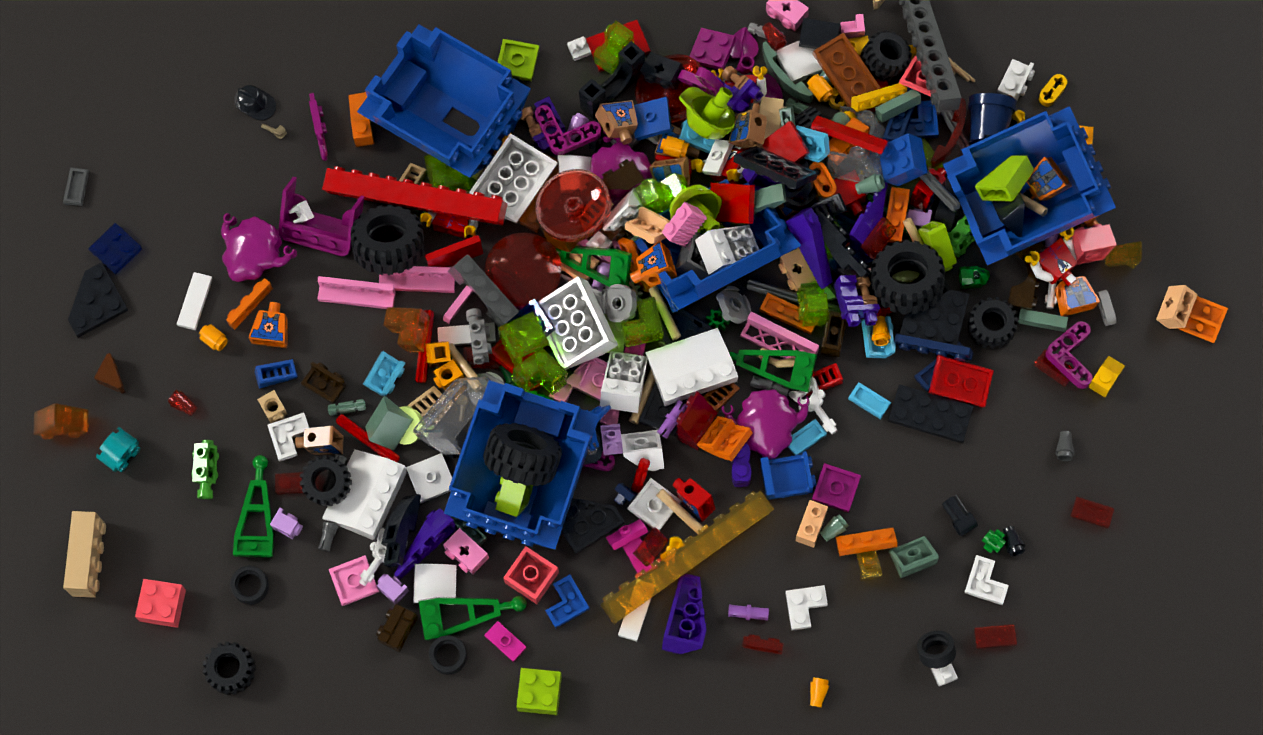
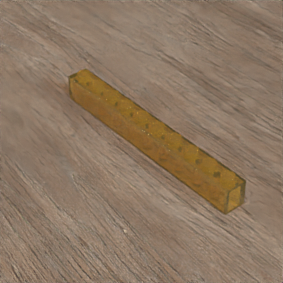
(686, 557)

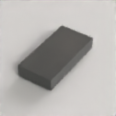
(76, 186)

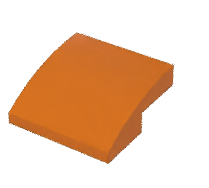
(1205, 319)
(724, 438)

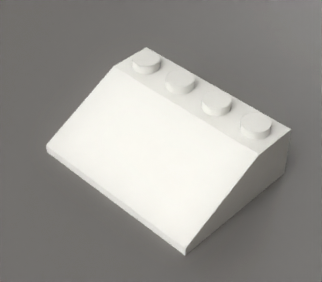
(515, 175)
(579, 324)
(692, 366)
(371, 494)

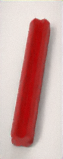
(422, 365)
(362, 435)

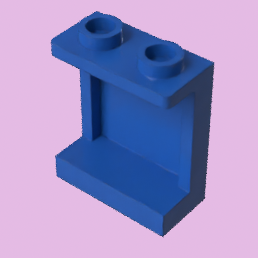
(787, 476)

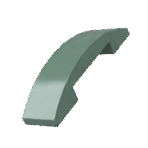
(799, 90)
(767, 197)

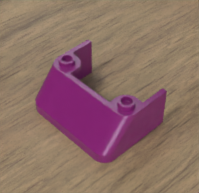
(320, 232)

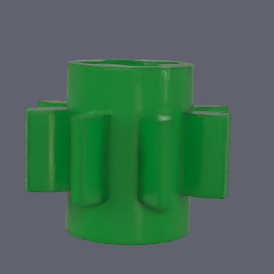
(716, 324)
(994, 541)

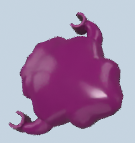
(610, 157)
(252, 248)
(770, 421)

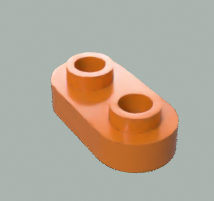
(823, 179)

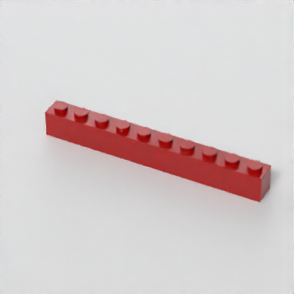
(415, 196)

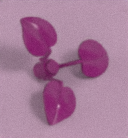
(746, 49)

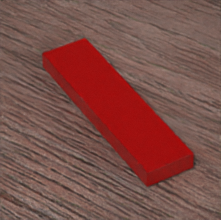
(849, 135)

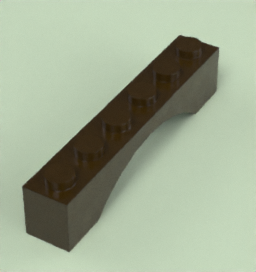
(623, 178)

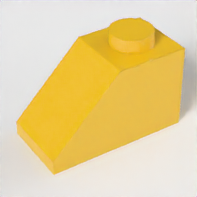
(1106, 376)

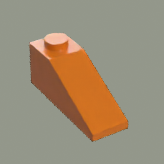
(361, 125)

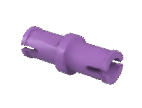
(671, 418)
(748, 612)

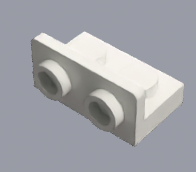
(1015, 79)

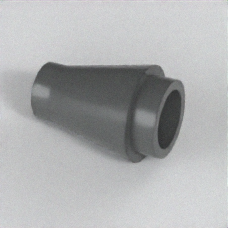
(1065, 447)

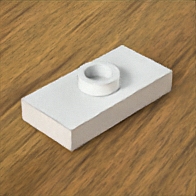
(717, 157)

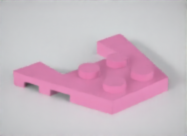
(589, 380)

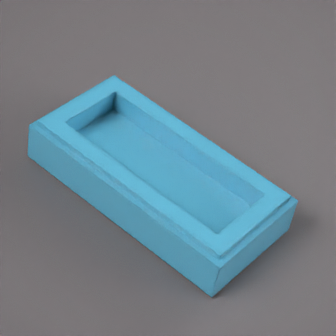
(869, 400)
(806, 437)

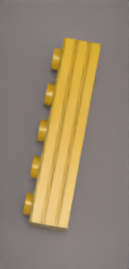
(877, 97)

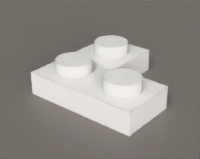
(284, 431)
(981, 586)
(799, 603)

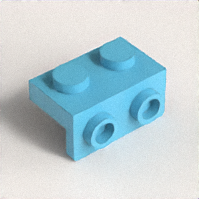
(695, 139)
(816, 142)
(873, 350)
(384, 374)

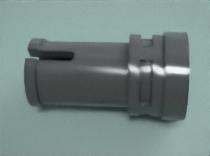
(329, 531)

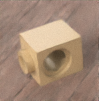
(269, 400)

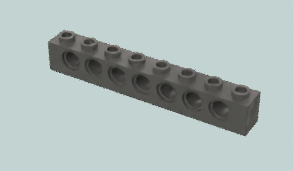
(931, 54)

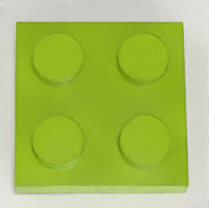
(519, 58)

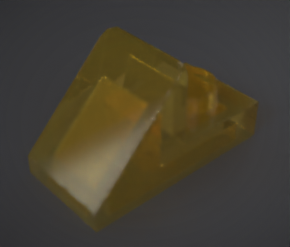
(1125, 254)
(869, 565)

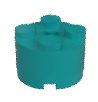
(118, 449)

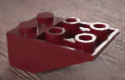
(695, 420)

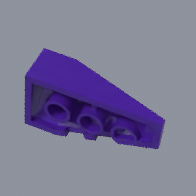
(868, 220)
(809, 234)
(431, 535)
(686, 620)

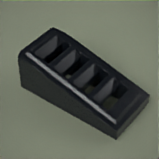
(839, 203)

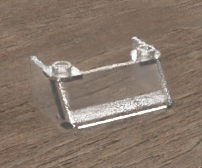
(859, 162)
(451, 414)

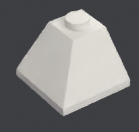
(643, 445)

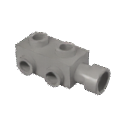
(478, 334)

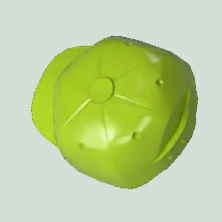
(708, 113)
(702, 198)

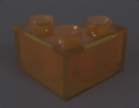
(410, 324)
(59, 420)

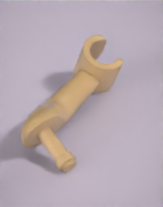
(784, 363)

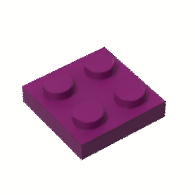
(712, 48)
(836, 488)

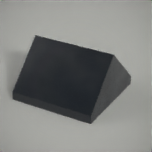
(817, 33)
(1011, 214)

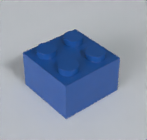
(903, 160)

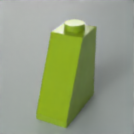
(1005, 180)
(937, 238)

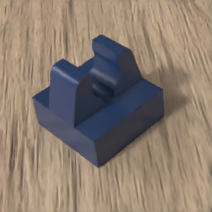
(624, 494)

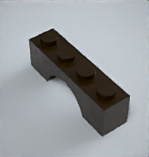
(1022, 295)

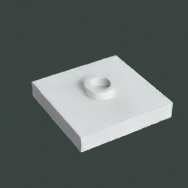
(430, 477)
(650, 507)

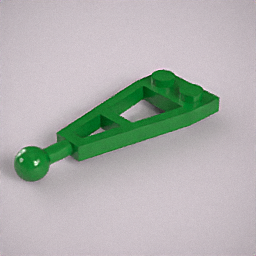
(619, 265)
(801, 373)
(255, 545)
(432, 618)

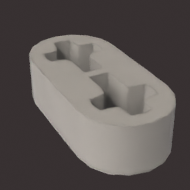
(1106, 308)

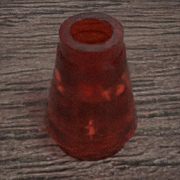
(774, 36)
(182, 403)

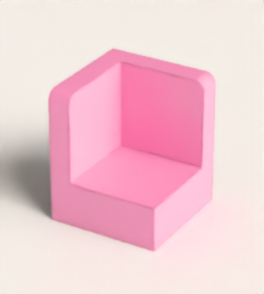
(855, 28)

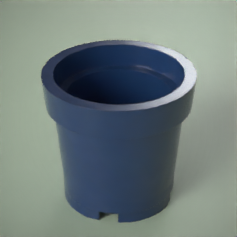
(989, 114)

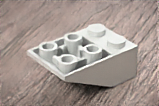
(624, 211)
(725, 246)
(623, 381)

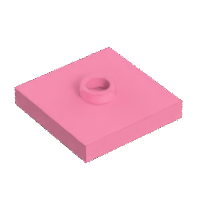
(347, 578)

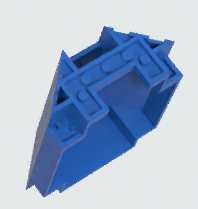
(429, 80)
(1036, 138)
(772, 240)
(475, 486)

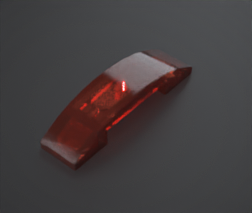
(943, 152)

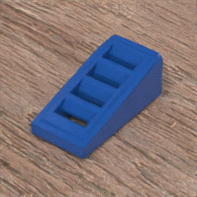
(268, 381)

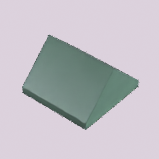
(387, 424)
(913, 556)

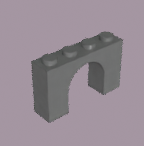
(469, 273)

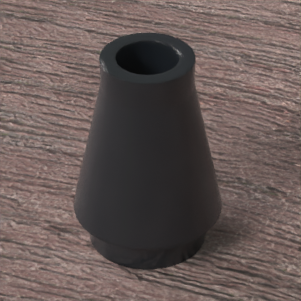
(1014, 543)

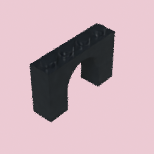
(628, 70)

